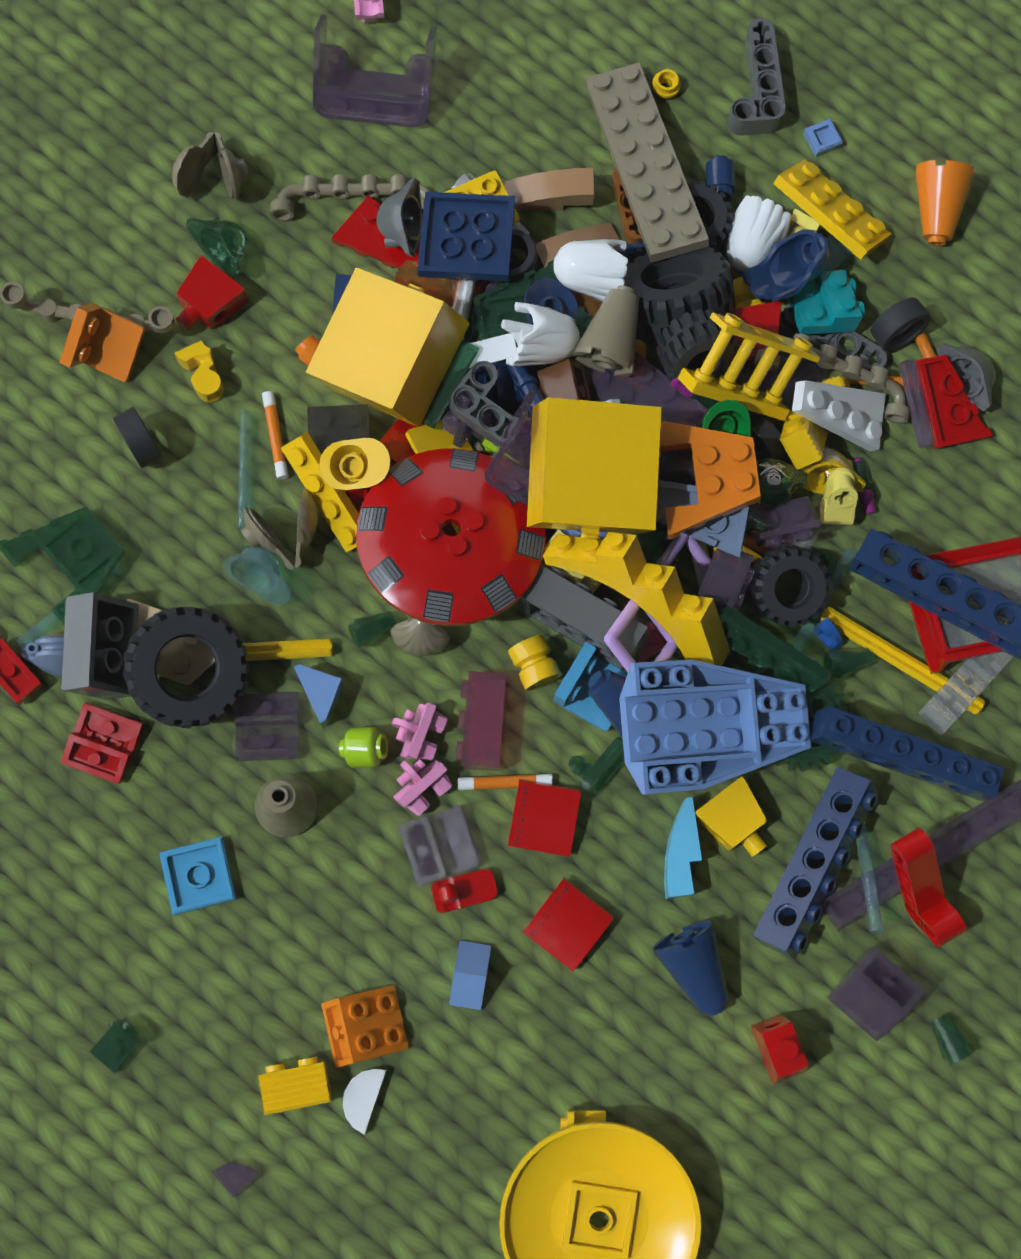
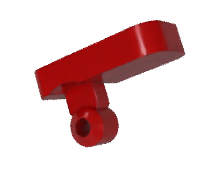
(464, 891)

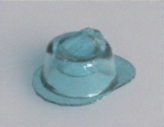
(260, 573)

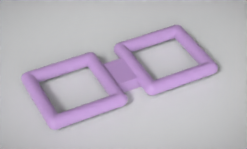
(630, 610)

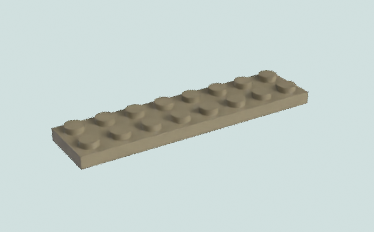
(646, 163)

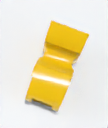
(205, 378)

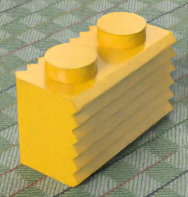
(802, 440)
(294, 1087)

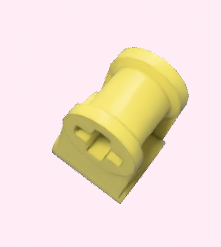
(839, 498)

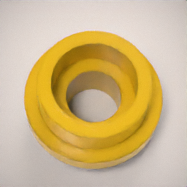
(669, 77)

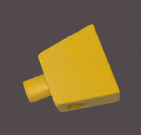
(734, 818)

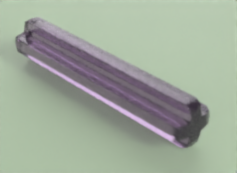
(916, 403)

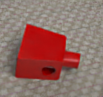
(208, 296)
(780, 1048)

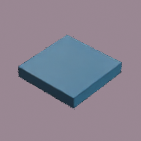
(197, 876)

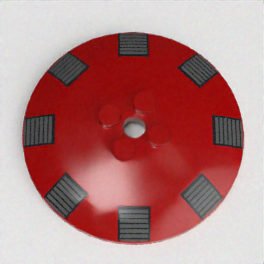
(442, 575)

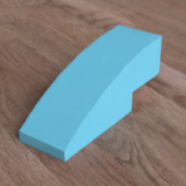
(681, 851)

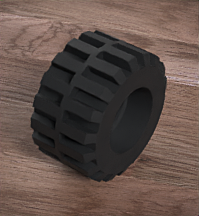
(714, 211)
(689, 343)
(812, 592)

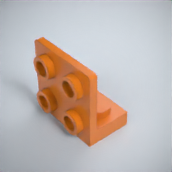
(102, 341)
(364, 1026)

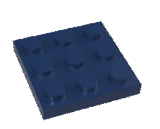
(466, 236)

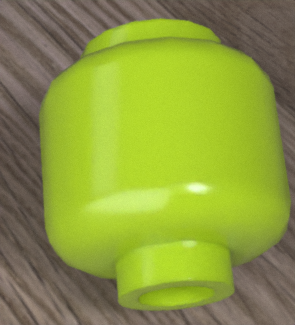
(363, 747)

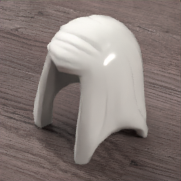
(754, 231)
(592, 266)
(545, 342)

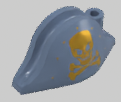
(46, 653)

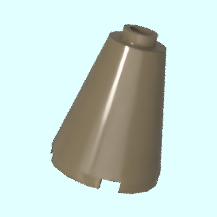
(611, 334)
(292, 814)

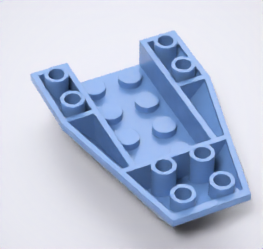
(706, 723)

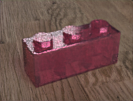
(481, 721)

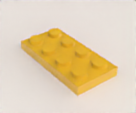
(832, 208)

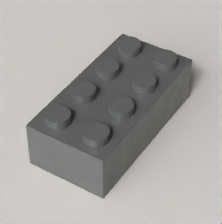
(580, 615)

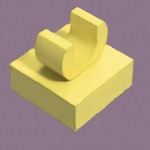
(803, 221)

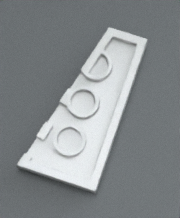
(842, 410)

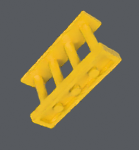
(725, 388)

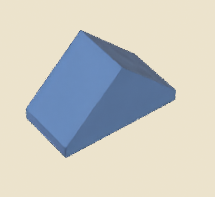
(321, 690)
(470, 975)

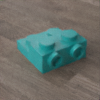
(827, 304)

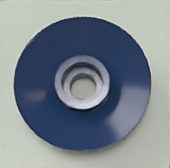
(553, 295)

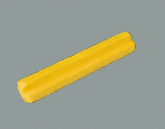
(288, 649)

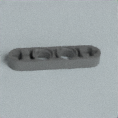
(833, 339)

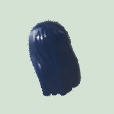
(789, 266)

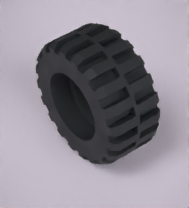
(679, 286)
(229, 667)

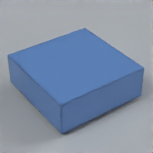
(823, 138)

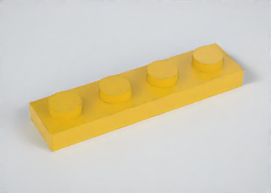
(331, 502)

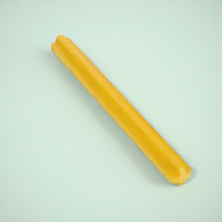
(891, 654)

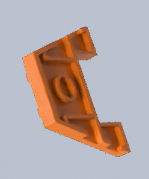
(722, 471)

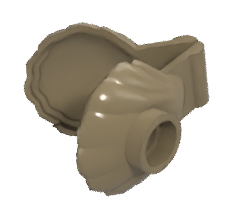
(192, 160)
(260, 533)
(419, 637)

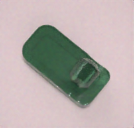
(595, 777)

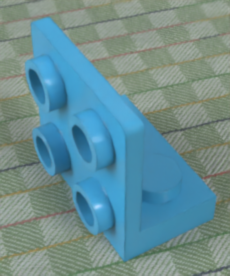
(574, 688)

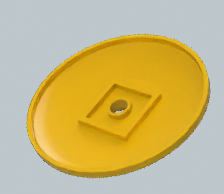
(603, 1170)

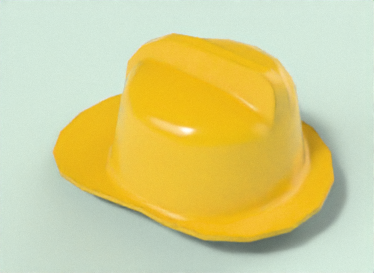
(354, 463)

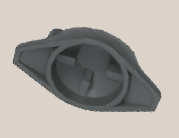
(401, 218)
(974, 371)

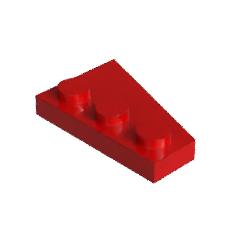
(948, 407)

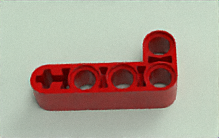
(923, 888)

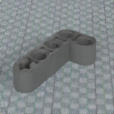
(760, 76)
(481, 404)

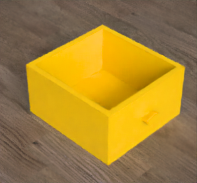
(388, 346)
(594, 467)

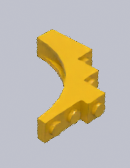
(655, 588)

